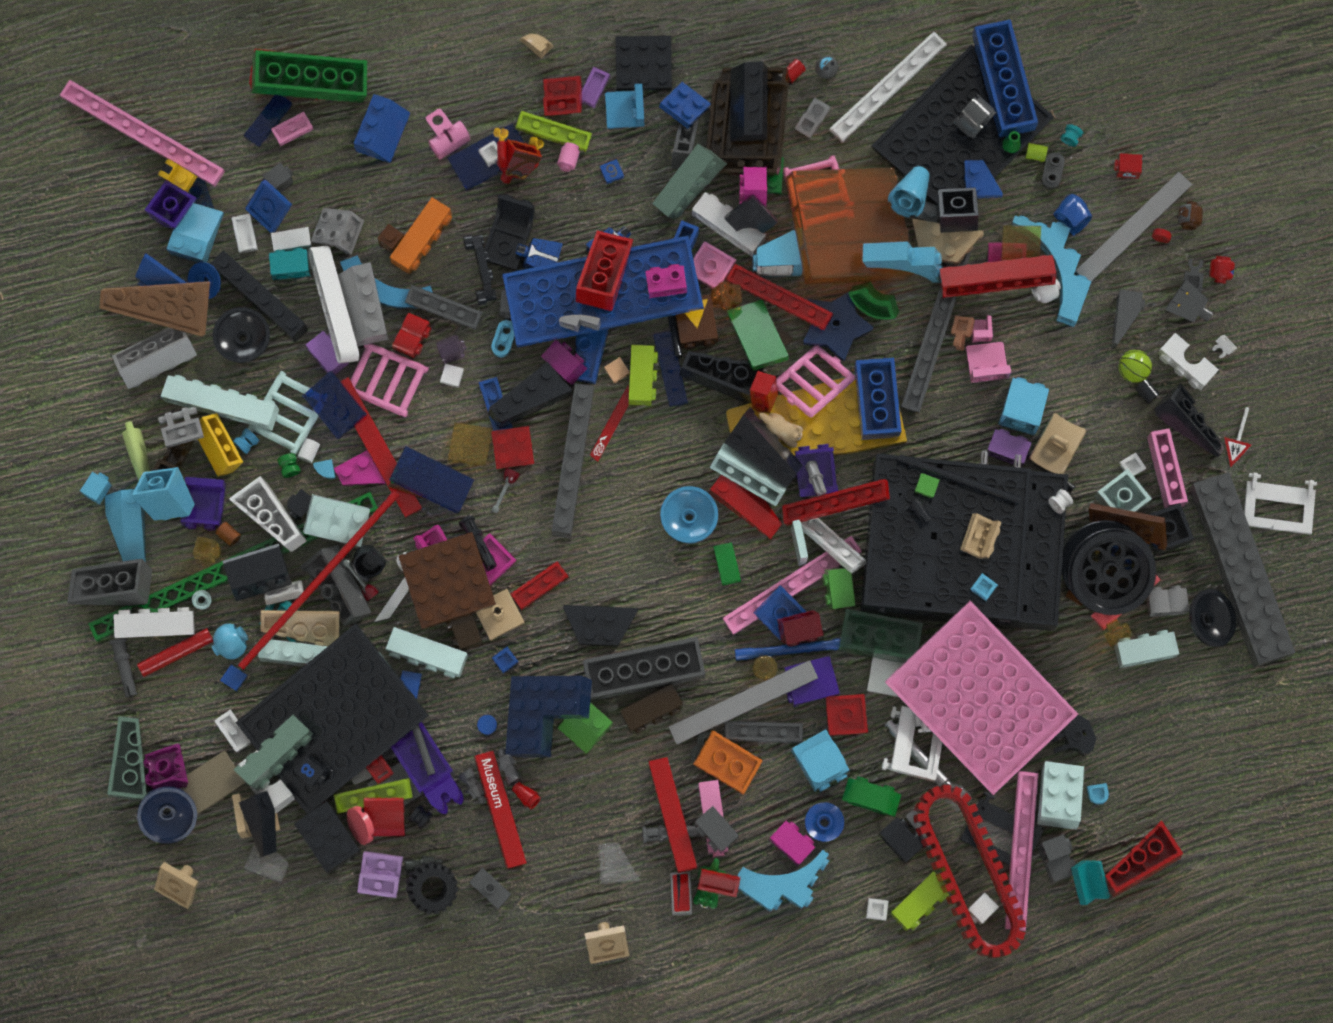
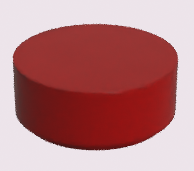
(1161, 235)

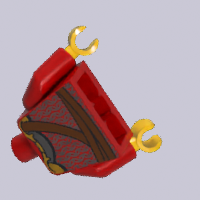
(516, 158)

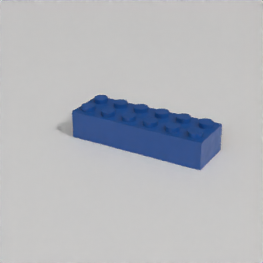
(1004, 78)

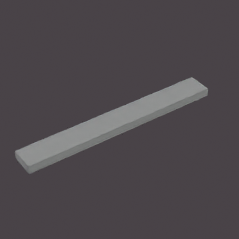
(1134, 227)
(743, 702)

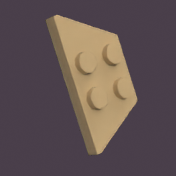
(951, 245)

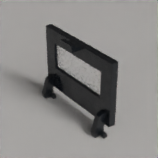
(999, 827)

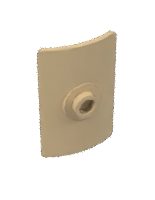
(1057, 445)

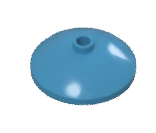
(692, 502)

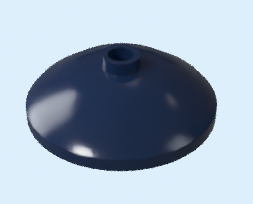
(167, 826)

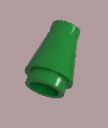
(1012, 142)

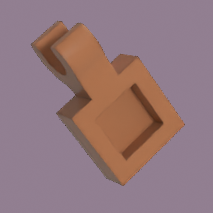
(962, 328)

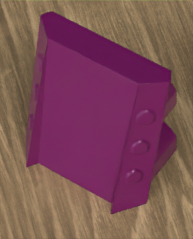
(166, 768)

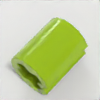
(1036, 152)

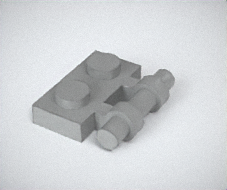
(182, 432)

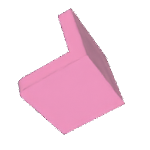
(982, 331)

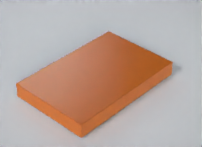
(727, 762)

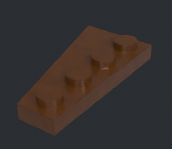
(1146, 526)

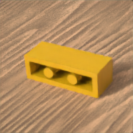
(219, 446)

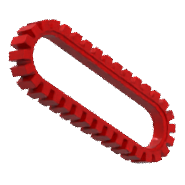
(1015, 934)

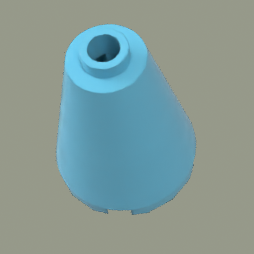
(910, 193)

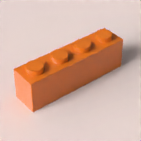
(421, 235)

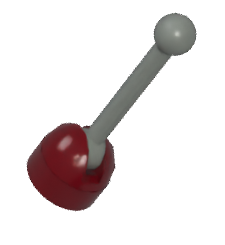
(510, 477)
(368, 591)

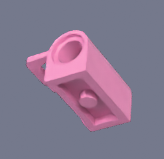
(448, 136)

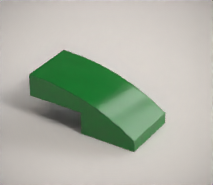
(727, 563)

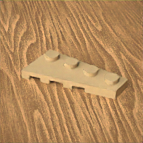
(308, 626)

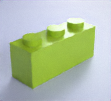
(642, 375)
(919, 902)

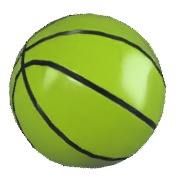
(1135, 366)

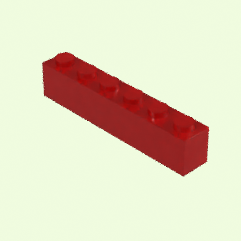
(997, 276)

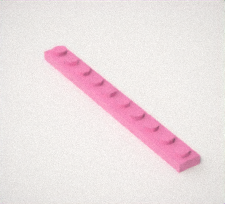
(142, 133)

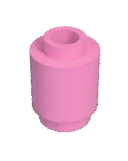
(568, 157)

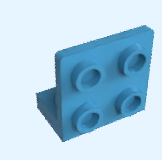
(625, 108)

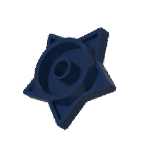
(839, 337)

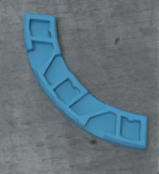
(388, 295)

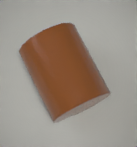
(228, 534)

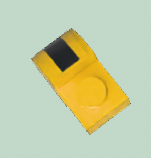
(177, 175)

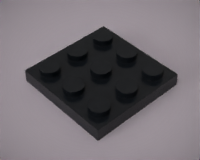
(644, 62)

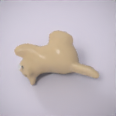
(784, 430)

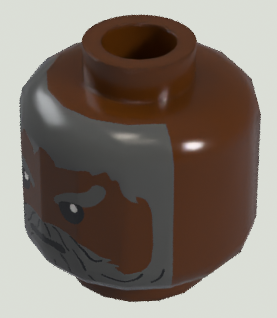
(1190, 216)

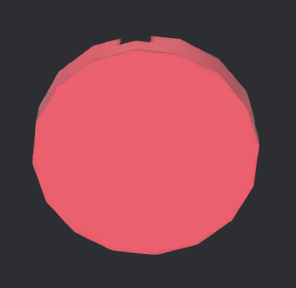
(360, 825)

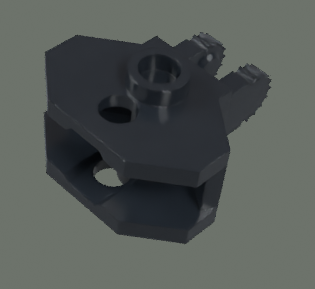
(1074, 737)

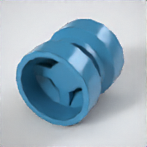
(242, 444)

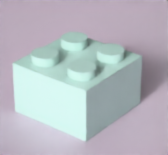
(1123, 493)

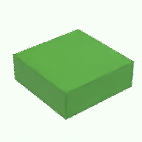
(927, 485)

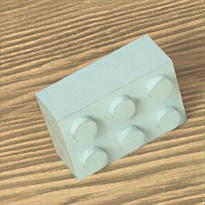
(334, 519)
(1060, 795)

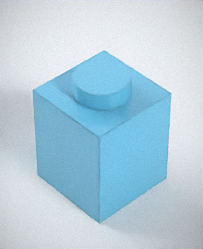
(96, 487)

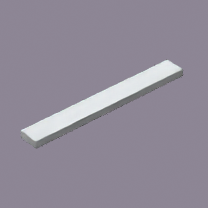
(887, 87)

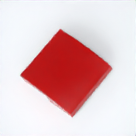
(562, 96)
(386, 815)

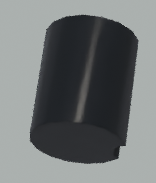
(1147, 391)

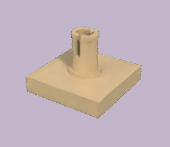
(501, 617)
(176, 884)
(606, 943)

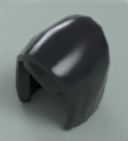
(368, 562)

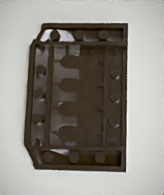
(749, 153)

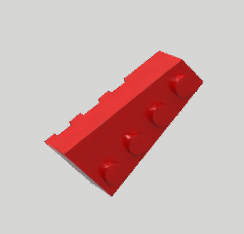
(1148, 857)

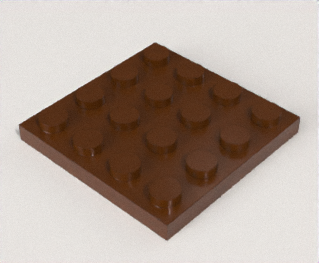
(447, 580)

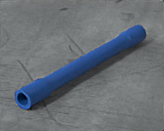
(751, 653)

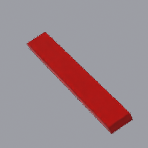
(381, 454)

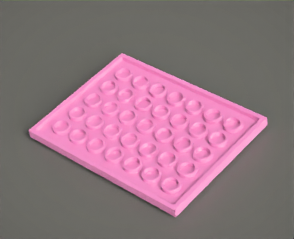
(981, 697)

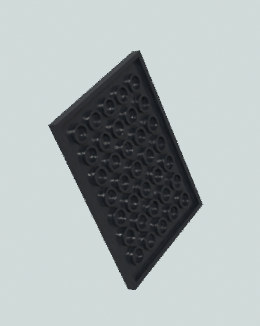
(931, 140)
(350, 706)

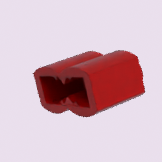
(411, 335)

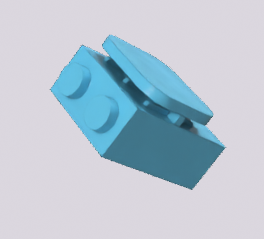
(820, 761)

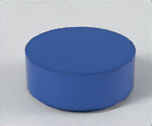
(487, 724)

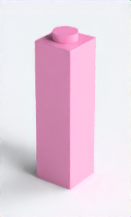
(710, 797)

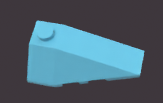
(127, 524)

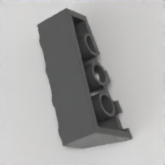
(338, 586)

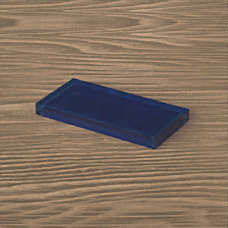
(470, 165)
(431, 479)

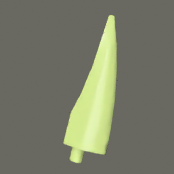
(136, 449)

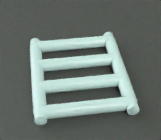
(303, 431)

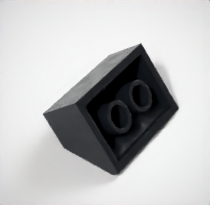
(257, 572)

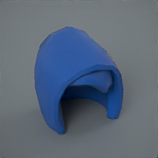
(1073, 213)

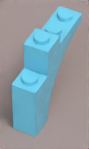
(901, 256)
(792, 886)

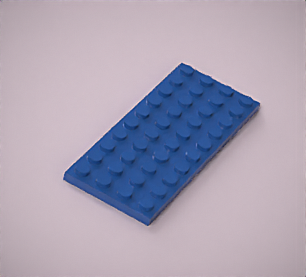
(548, 292)

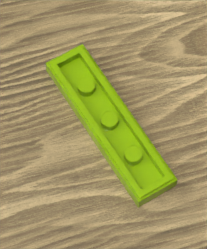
(552, 130)
(394, 789)

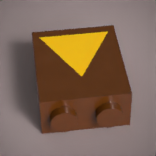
(697, 326)

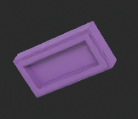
(594, 87)

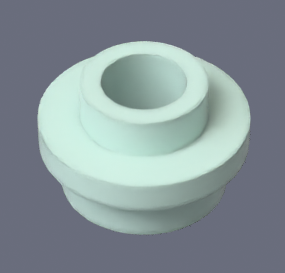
(205, 604)

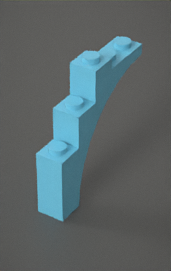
(1073, 287)

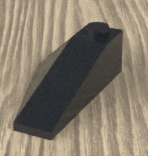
(1180, 414)

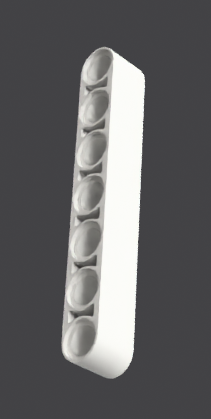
(333, 304)

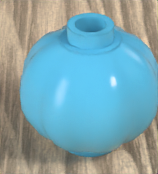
(229, 641)

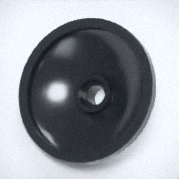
(240, 323)
(1212, 618)

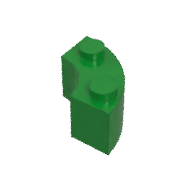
(873, 302)
(871, 796)

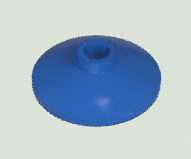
(201, 272)
(831, 814)

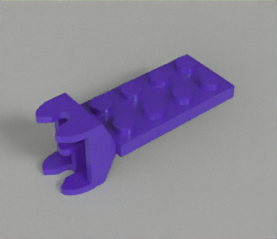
(437, 787)

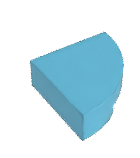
(325, 469)

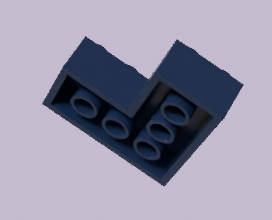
(535, 705)

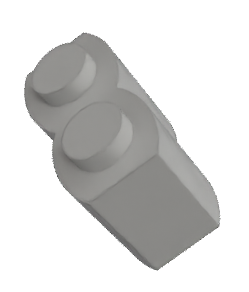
(1167, 602)

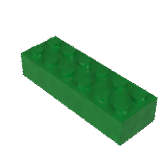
(309, 76)

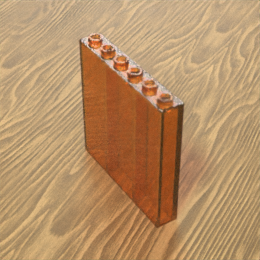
(837, 215)

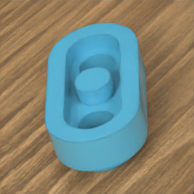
(503, 339)

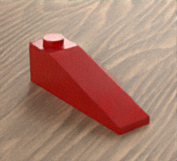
(746, 505)

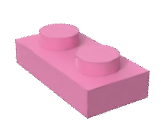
(292, 129)

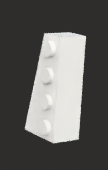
(266, 510)

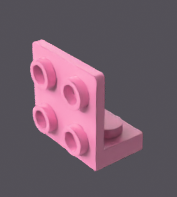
(987, 362)

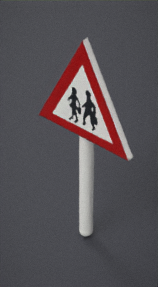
(1236, 448)

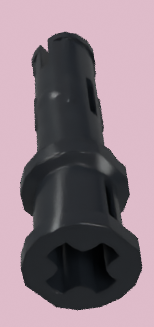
(469, 525)

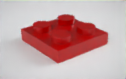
(512, 447)
(846, 715)

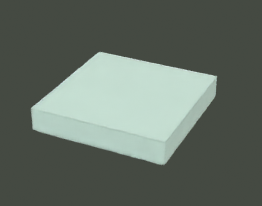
(799, 542)

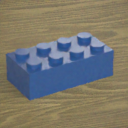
(877, 398)

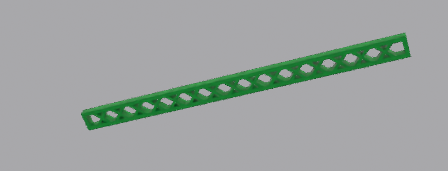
(182, 583)

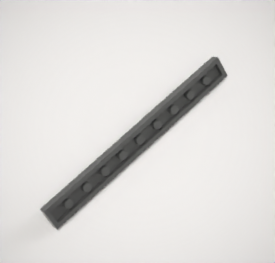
(930, 349)

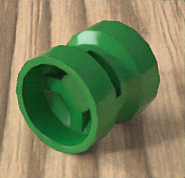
(289, 465)

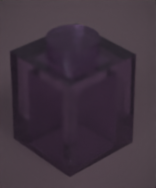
(451, 349)

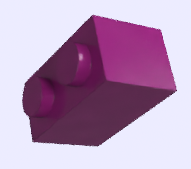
(564, 362)

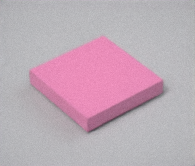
(712, 265)

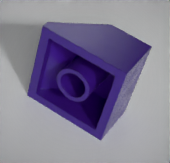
(170, 205)

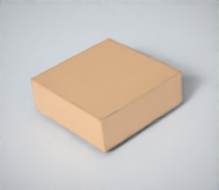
(617, 370)

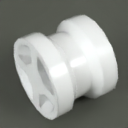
(1060, 501)

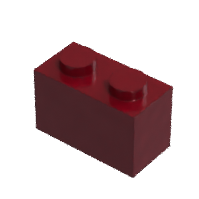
(800, 628)

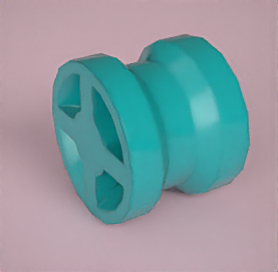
(1071, 135)

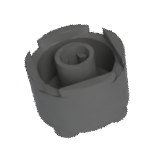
(973, 116)

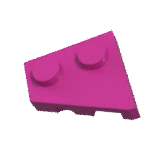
(359, 471)

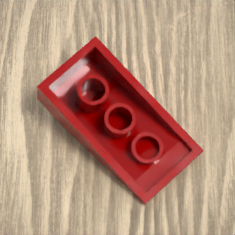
(603, 270)

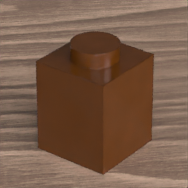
(390, 238)

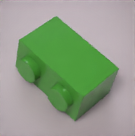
(839, 588)

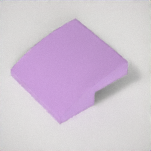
(380, 874)

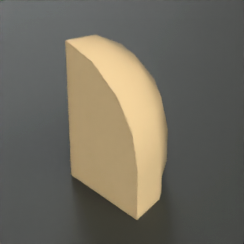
(537, 44)

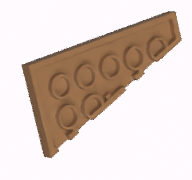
(170, 305)

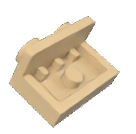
(980, 536)

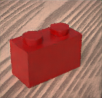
(763, 392)

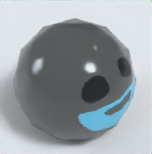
(826, 67)

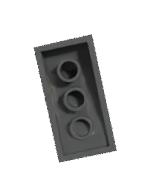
(111, 584)

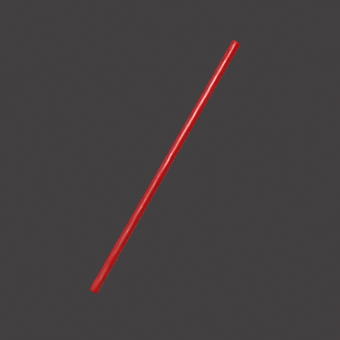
(318, 580)

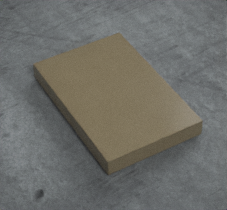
(213, 782)

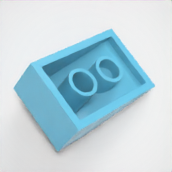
(195, 234)

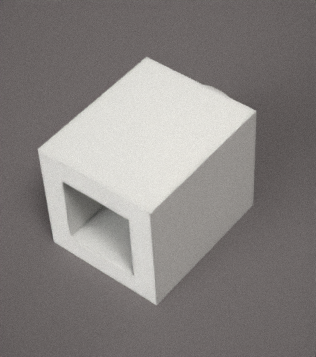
(982, 909)

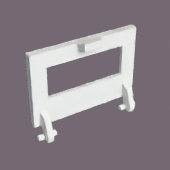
(1284, 494)
(903, 748)

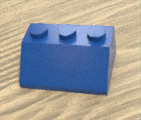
(381, 129)
(153, 273)

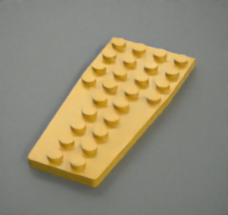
(833, 425)

